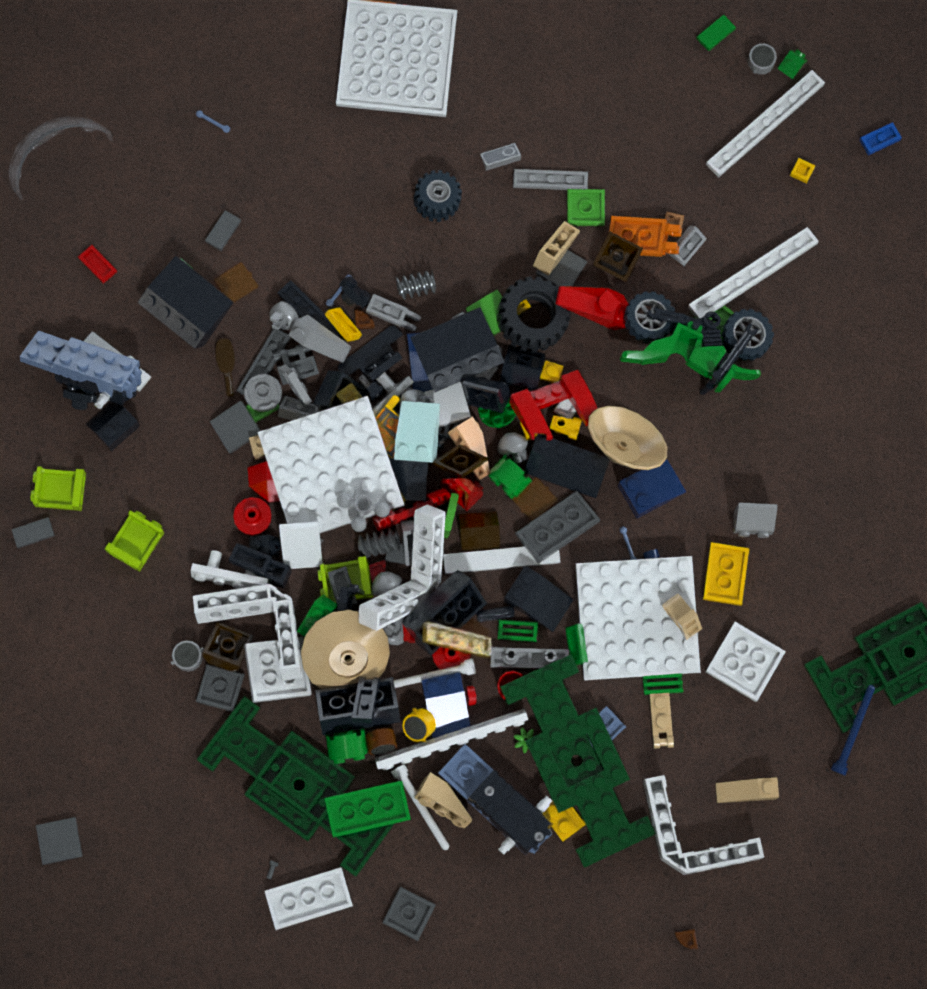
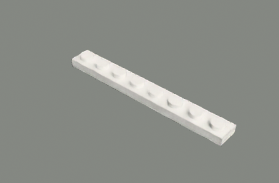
(765, 123)
(753, 273)
(445, 741)

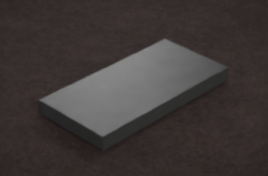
(557, 527)

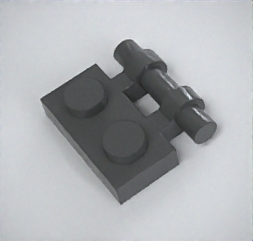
(304, 367)

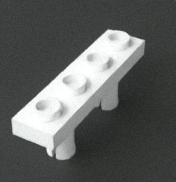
(222, 577)

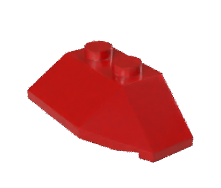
(262, 482)

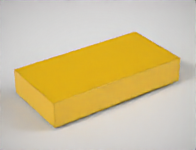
(343, 324)

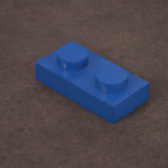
(880, 138)

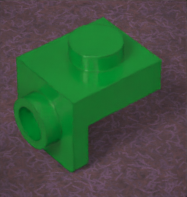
(792, 63)

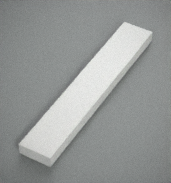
(493, 560)

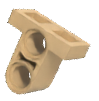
(682, 616)

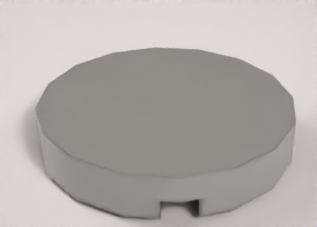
(263, 392)

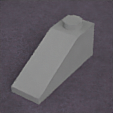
(318, 338)

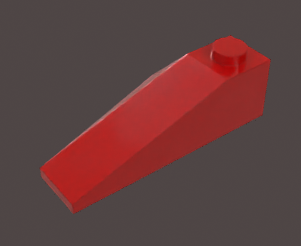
(584, 303)
(467, 490)

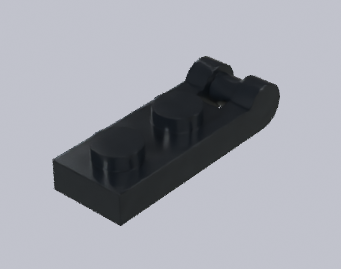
(365, 700)

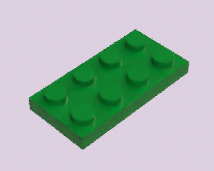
(367, 809)

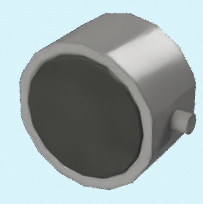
(762, 58)
(187, 656)

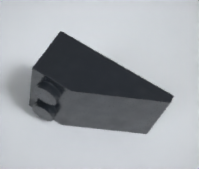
(538, 599)

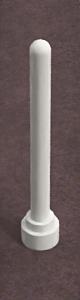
(466, 667)
(401, 774)

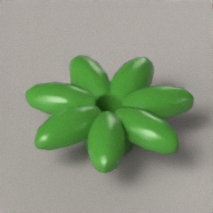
(520, 738)

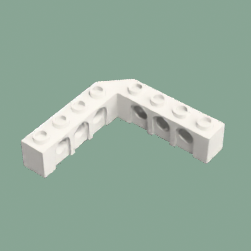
(425, 573)
(257, 601)
(670, 849)

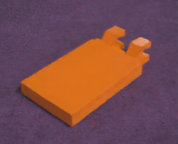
(647, 233)

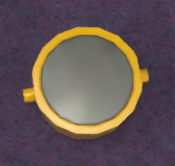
(419, 725)

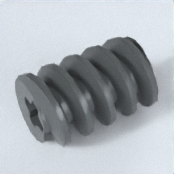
(416, 284)
(378, 544)

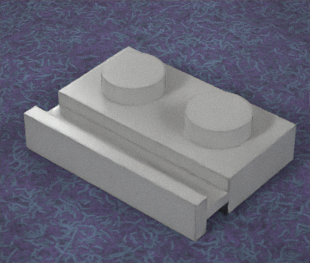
(297, 387)

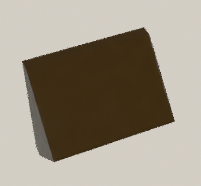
(479, 531)

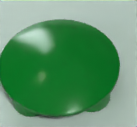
(497, 419)

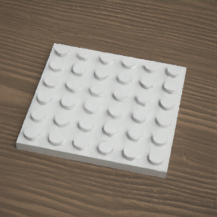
(396, 58)
(330, 456)
(625, 618)

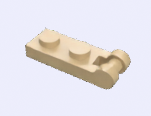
(661, 720)

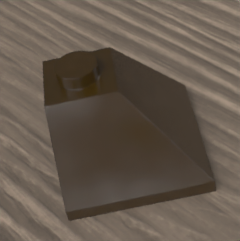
(460, 461)

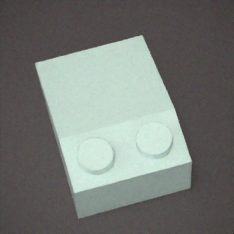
(417, 432)

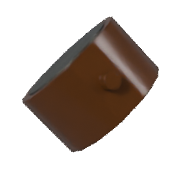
(381, 741)

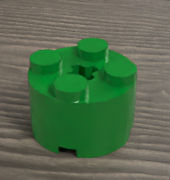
(509, 476)
(347, 745)

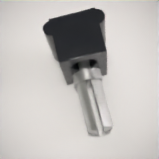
(373, 389)

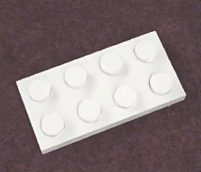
(308, 898)

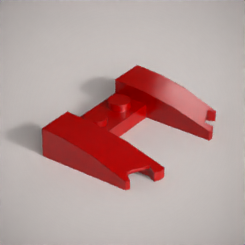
(528, 404)
(433, 499)

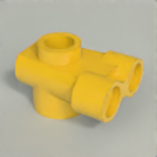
(570, 427)

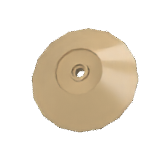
(627, 438)
(340, 636)

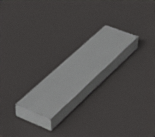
(550, 179)

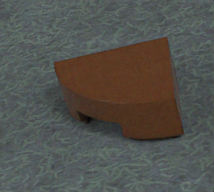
(363, 320)
(687, 938)

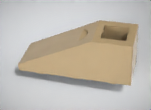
(441, 798)

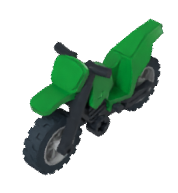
(697, 339)

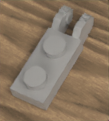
(391, 312)

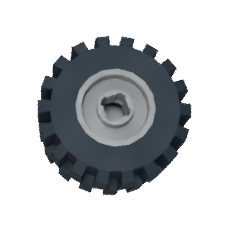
(437, 195)

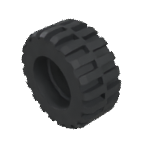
(520, 333)

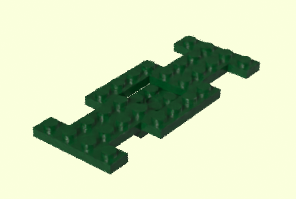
(880, 666)
(278, 769)
(581, 785)

